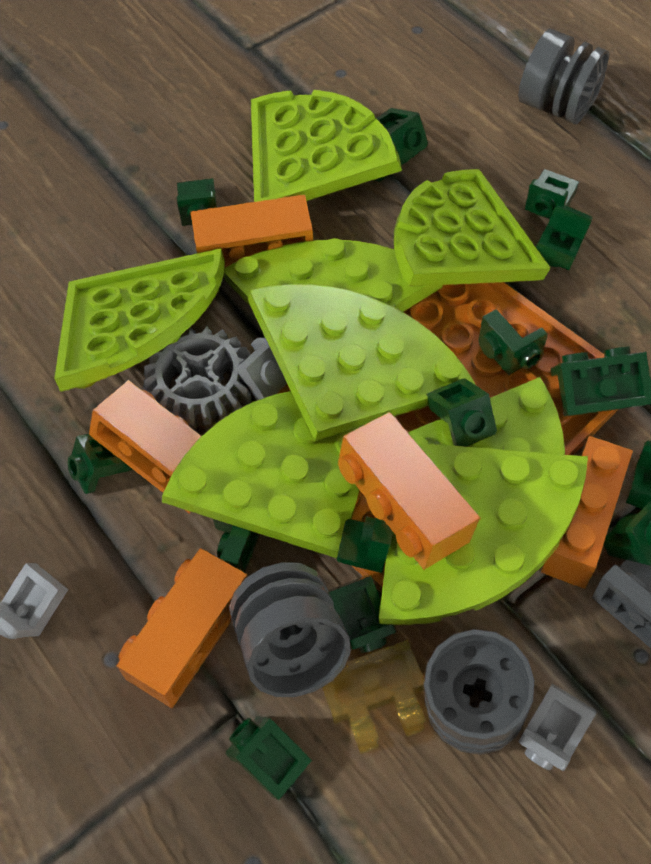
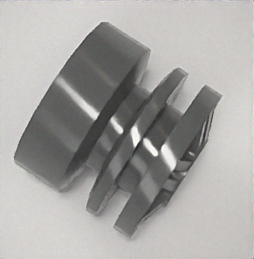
(563, 76)
(288, 630)
(482, 663)

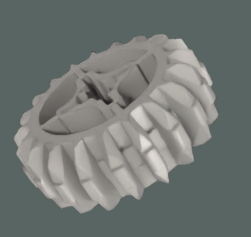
(201, 364)

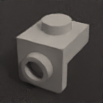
(262, 371)
(30, 602)
(556, 729)

